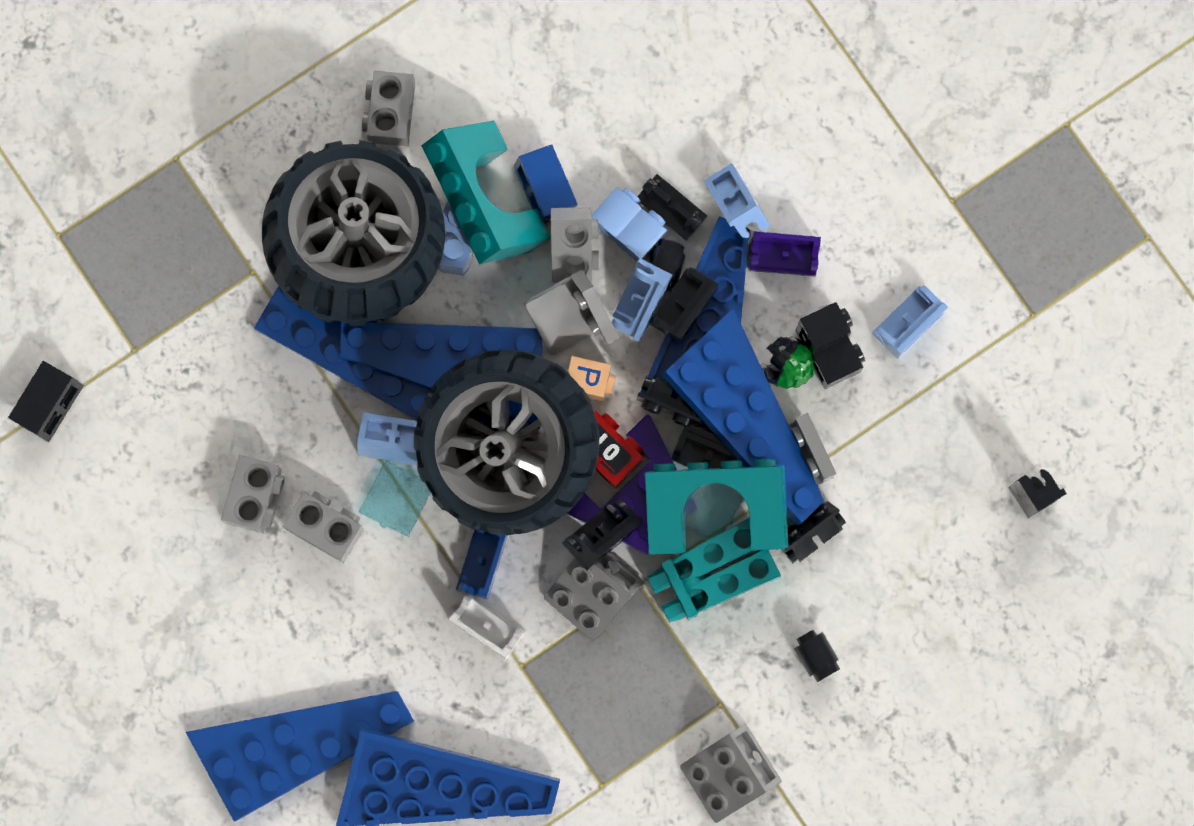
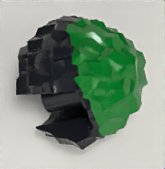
(790, 363)

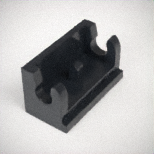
(684, 304)
(45, 401)
(701, 446)
(1035, 496)
(602, 534)

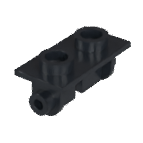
(672, 206)
(659, 399)
(823, 522)

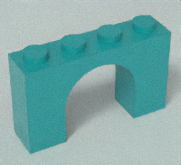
(489, 231)
(759, 485)

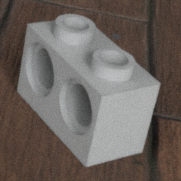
(397, 108)
(568, 245)
(242, 493)
(320, 533)

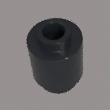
(670, 258)
(817, 655)

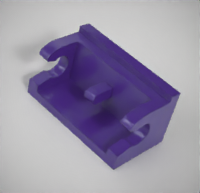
(784, 253)

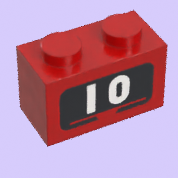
(616, 455)

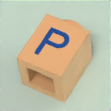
(592, 377)

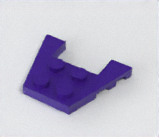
(634, 491)

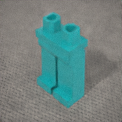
(699, 593)

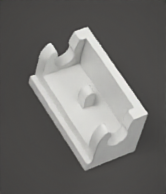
(487, 626)

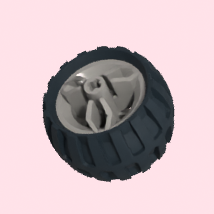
(400, 212)
(517, 503)

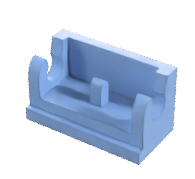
(735, 200)
(640, 299)
(910, 321)
(387, 438)

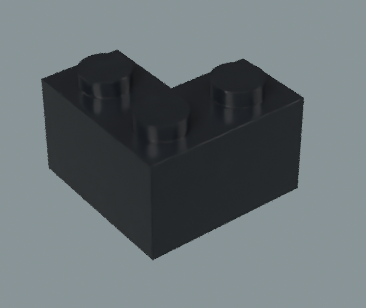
(828, 340)

